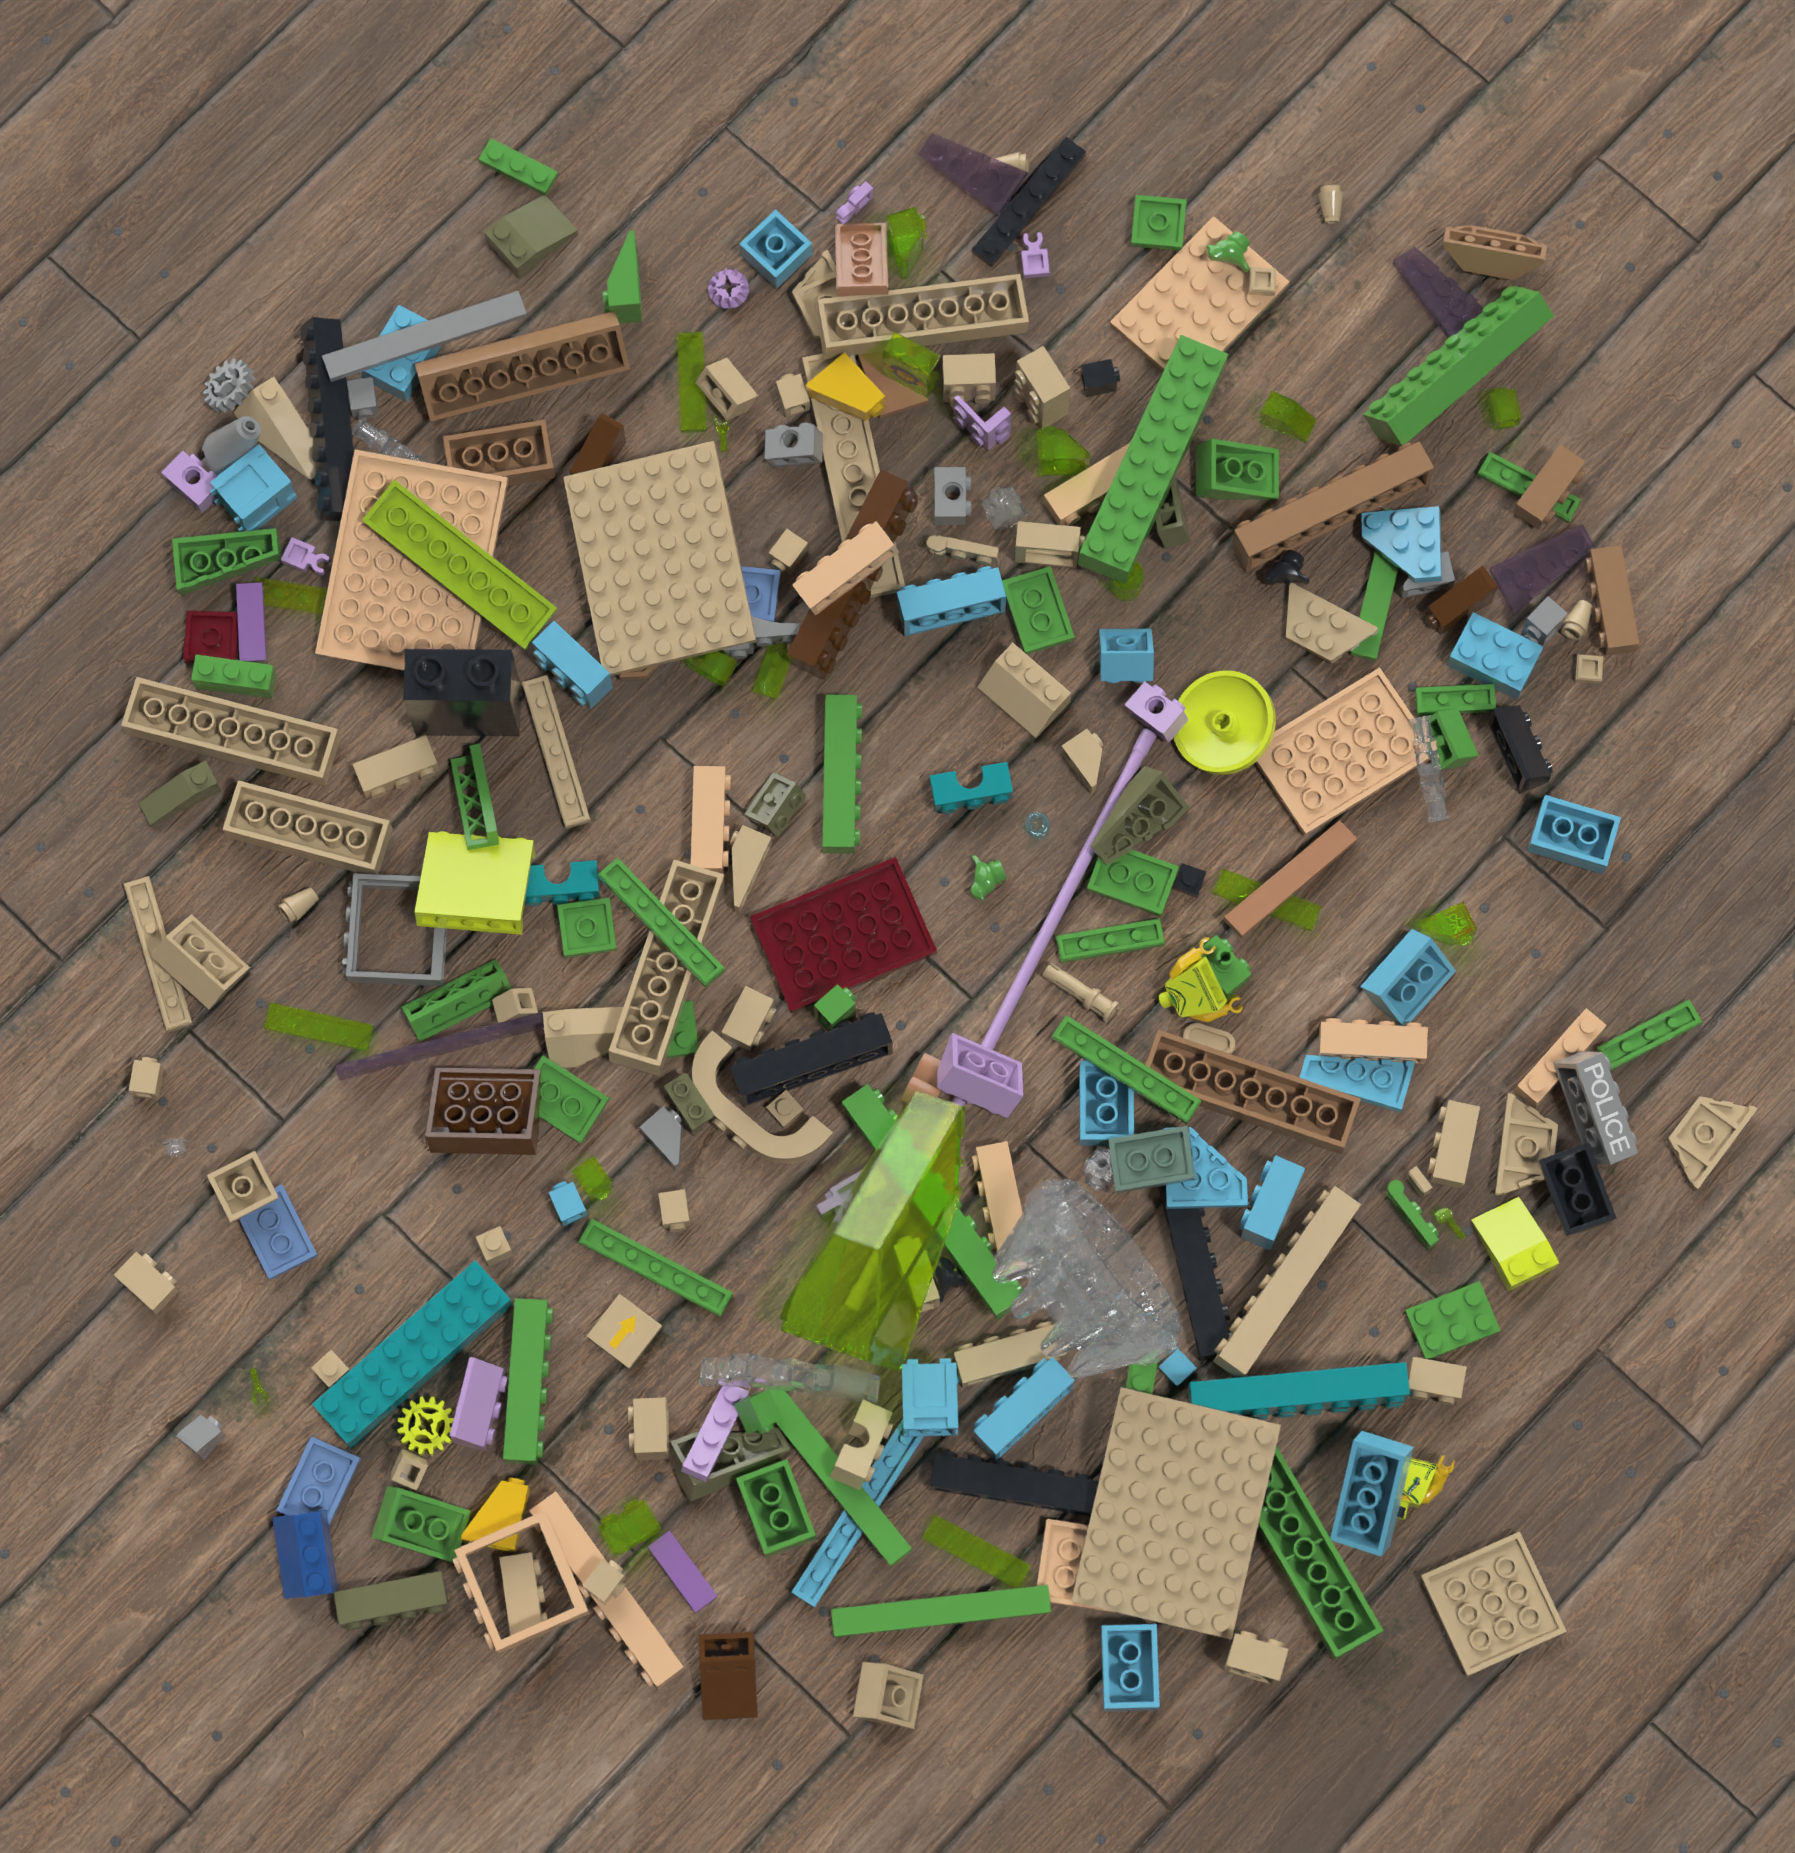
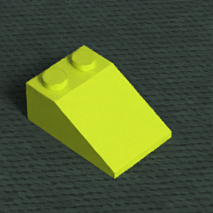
(1515, 1243)

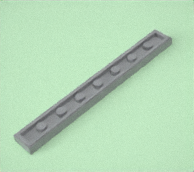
(424, 336)

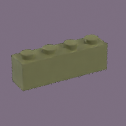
(390, 1600)

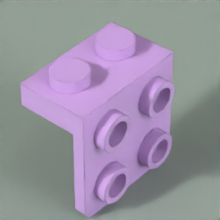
(983, 433)

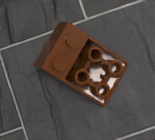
(728, 1675)

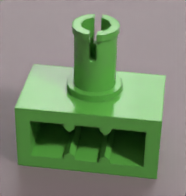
(1227, 968)

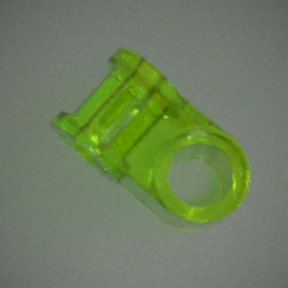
(714, 666)

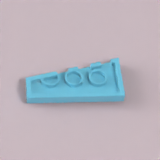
(1375, 1082)

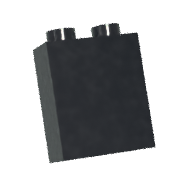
(462, 692)

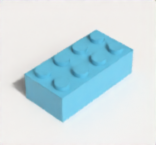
(951, 600)
(1023, 1409)
(1371, 1493)

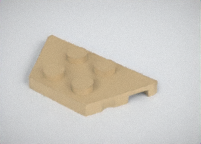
(817, 284)
(1323, 626)
(1707, 1135)
(1524, 1141)

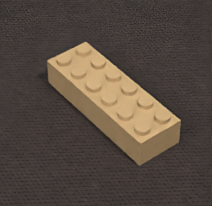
(307, 828)

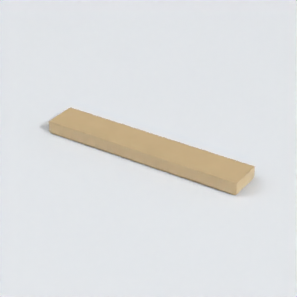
(556, 752)
(151, 934)

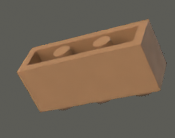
(1550, 487)

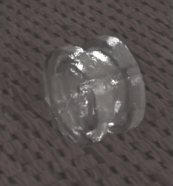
(175, 1147)

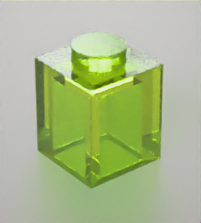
(1504, 408)
(593, 1179)

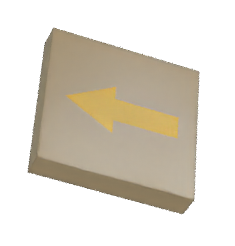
(624, 1331)

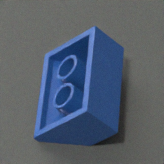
(305, 1554)

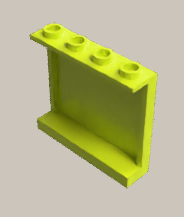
(474, 887)

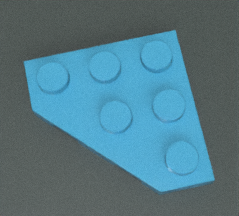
(1407, 540)
(1215, 1183)

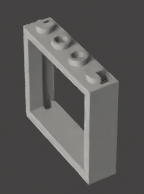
(352, 939)

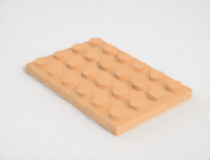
(1194, 300)
(1340, 752)

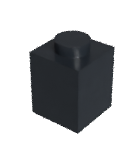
(1099, 377)

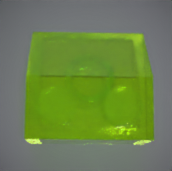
(906, 237)
(1059, 453)

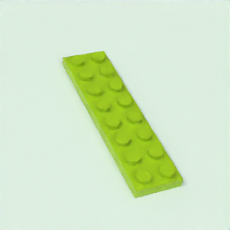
(460, 564)

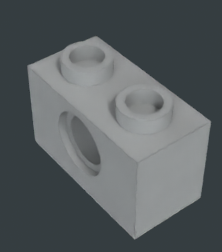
(806, 451)
(946, 481)
(1544, 622)

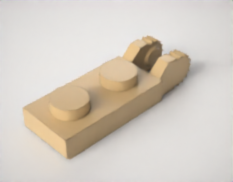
(961, 549)

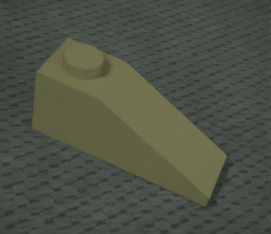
(1172, 520)
(180, 793)

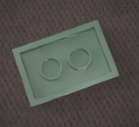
(1152, 1159)

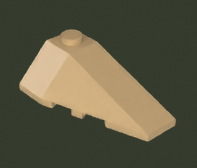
(280, 426)
(579, 1034)

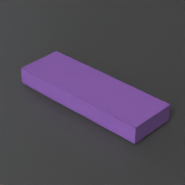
(251, 622)
(682, 1572)

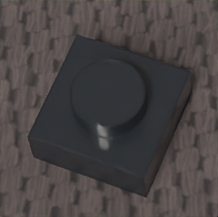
(1189, 880)

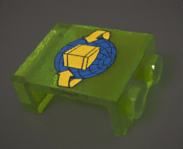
(910, 364)

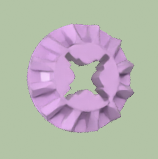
(720, 296)

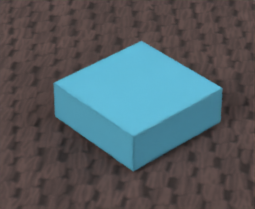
(1177, 1367)

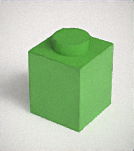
(758, 1412)

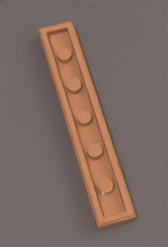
(1290, 879)

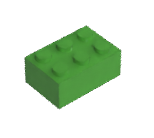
(776, 1508)

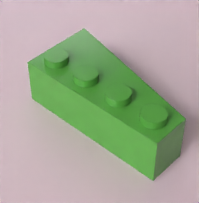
(218, 557)

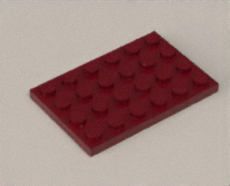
(843, 934)

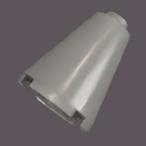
(230, 443)

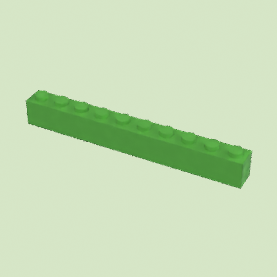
(962, 1242)

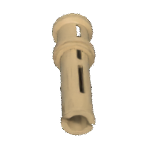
(1089, 997)

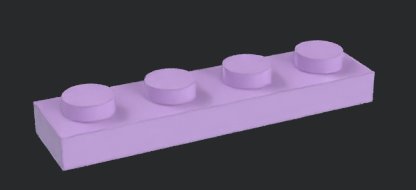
(714, 1433)

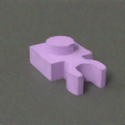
(857, 200)
(1034, 259)
(301, 555)

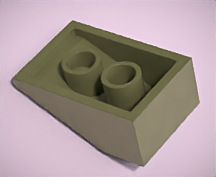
(529, 235)

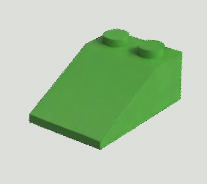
(624, 284)
(1236, 471)
(420, 1524)

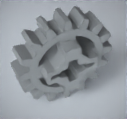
(229, 385)

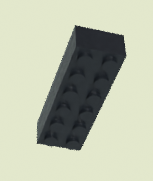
(812, 1058)

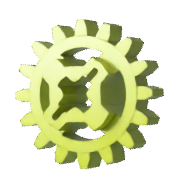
(417, 1433)

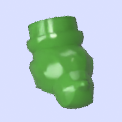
(1230, 250)
(986, 877)

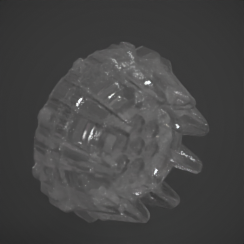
(1088, 1281)

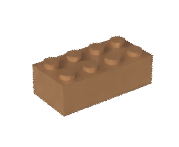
(509, 451)

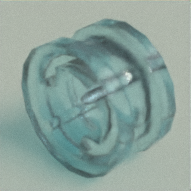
(1045, 823)

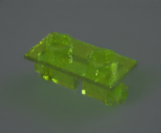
(773, 671)

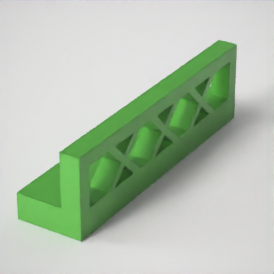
(482, 794)
(458, 1002)

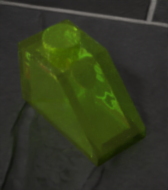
(1287, 417)
(1449, 926)

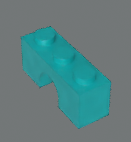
(950, 795)
(580, 885)

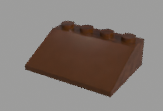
(484, 1111)

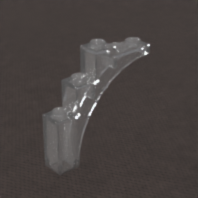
(790, 1375)

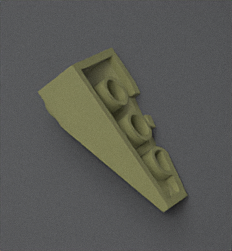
(1141, 811)
(739, 1457)

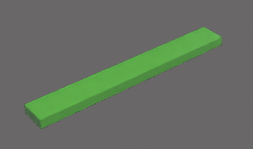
(822, 1461)
(941, 1611)

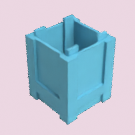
(253, 490)
(930, 1398)

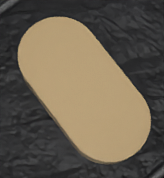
(1210, 1037)

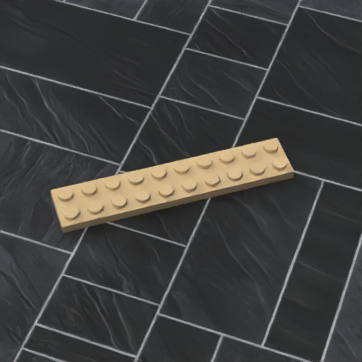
(850, 468)

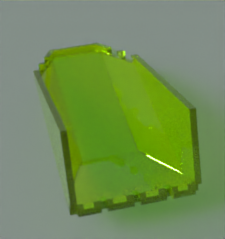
(885, 1241)

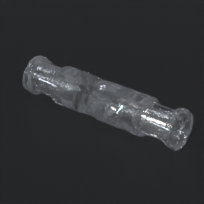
(382, 442)
(1430, 774)

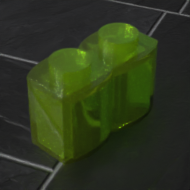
(629, 1527)

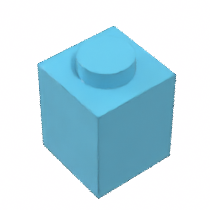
(567, 1202)

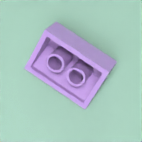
(980, 1076)
(478, 1404)

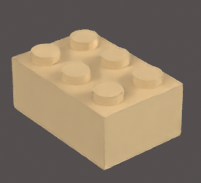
(1041, 388)

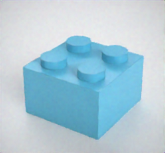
(776, 249)

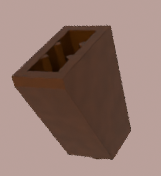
(601, 445)
(1461, 601)

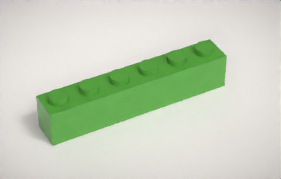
(840, 774)
(526, 1381)

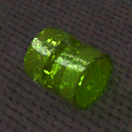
(1132, 588)

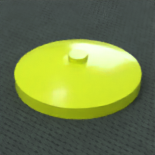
(1227, 722)

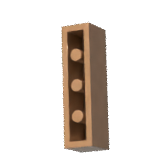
(1612, 600)

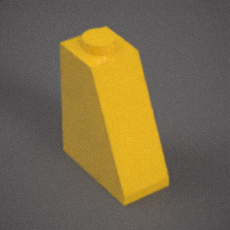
(847, 389)
(501, 1510)

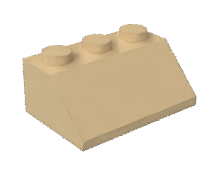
(1024, 690)
(199, 961)

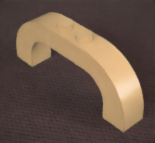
(746, 1133)

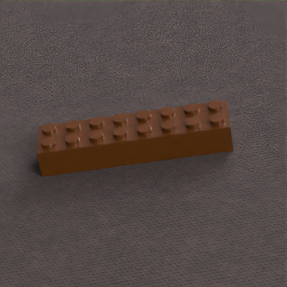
(826, 633)

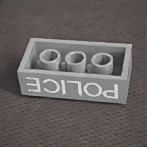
(1596, 1106)

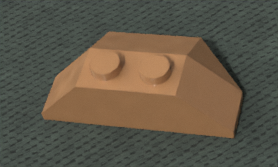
(1493, 251)

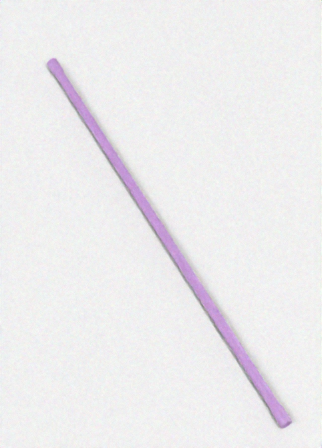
(1139, 751)

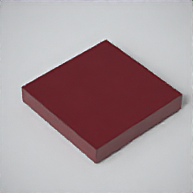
(211, 635)

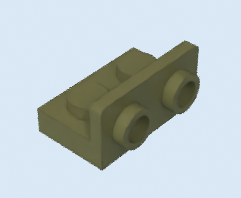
(776, 803)
(688, 1103)

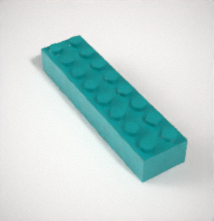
(412, 1354)
(1305, 1391)

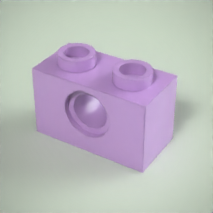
(178, 474)
(1164, 724)

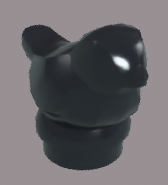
(1286, 570)
(948, 1276)

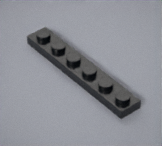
(1028, 201)

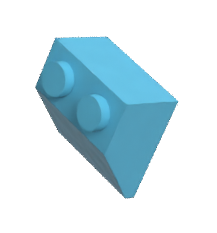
(1126, 655)

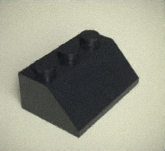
(1520, 748)
(1577, 1190)

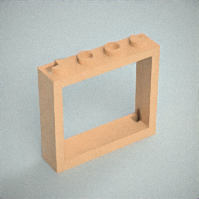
(482, 1611)

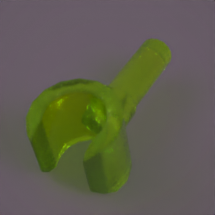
(722, 428)
(1445, 1215)
(257, 1386)

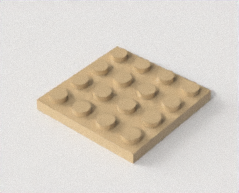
(1493, 1604)

